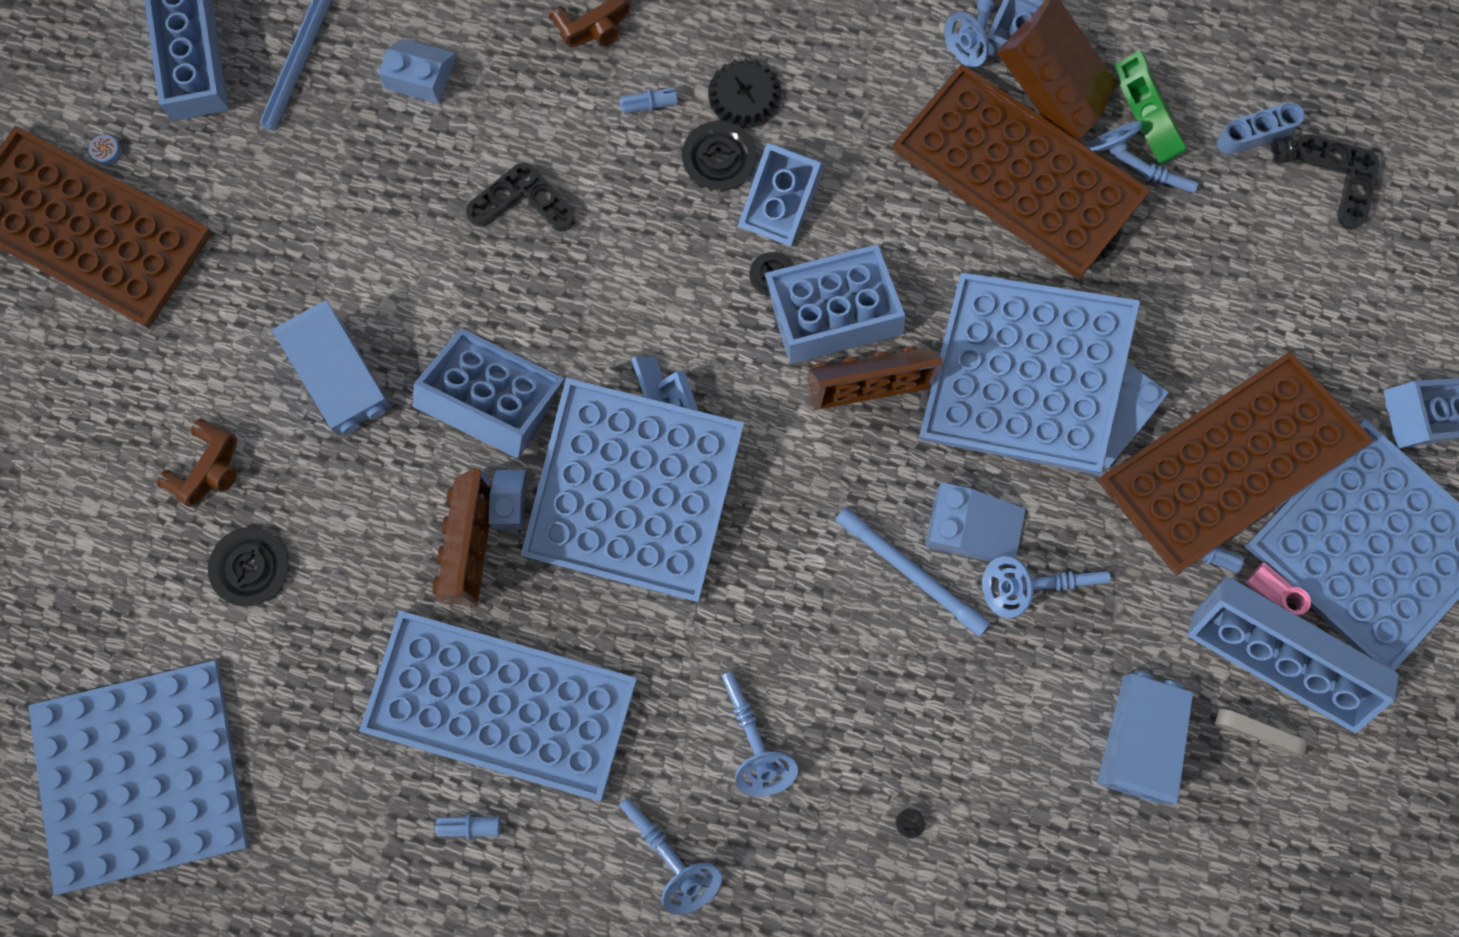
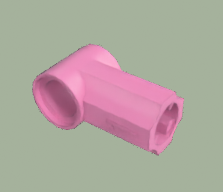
(1276, 589)

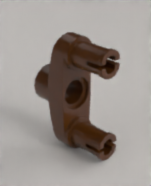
(597, 24)
(211, 469)

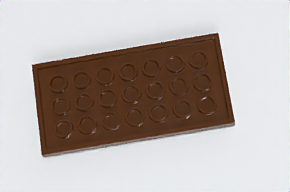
(1021, 171)
(92, 229)
(1234, 462)

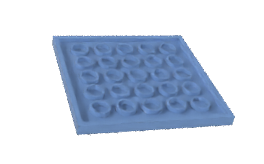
(1031, 372)
(632, 489)
(1370, 550)
(137, 777)

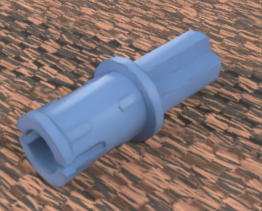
(649, 100)
(1225, 559)
(468, 826)

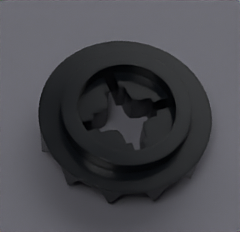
(759, 267)

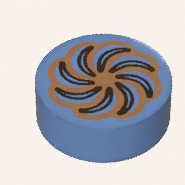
(104, 150)

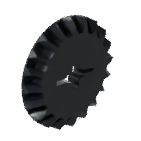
(742, 110)
(704, 143)
(241, 546)

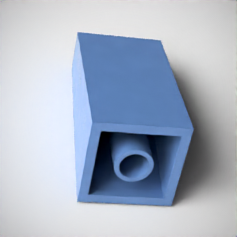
(332, 368)
(1147, 739)

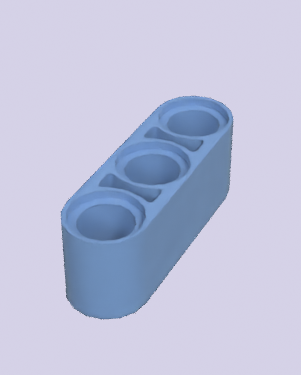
(1269, 120)

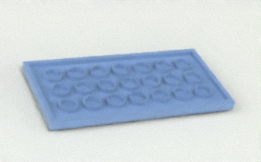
(499, 705)

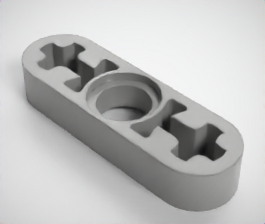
(1266, 734)

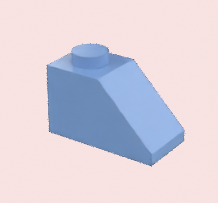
(508, 500)

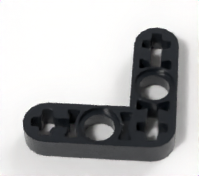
(1354, 174)
(525, 189)

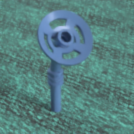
(970, 34)
(1116, 140)
(1017, 585)
(762, 760)
(684, 877)

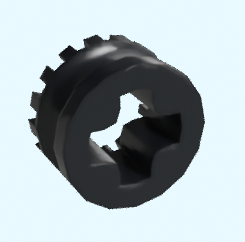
(1283, 149)
(920, 822)

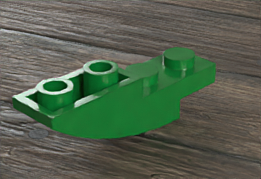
(1150, 107)

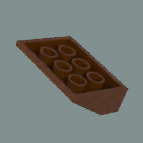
(1059, 69)
(873, 377)
(465, 540)

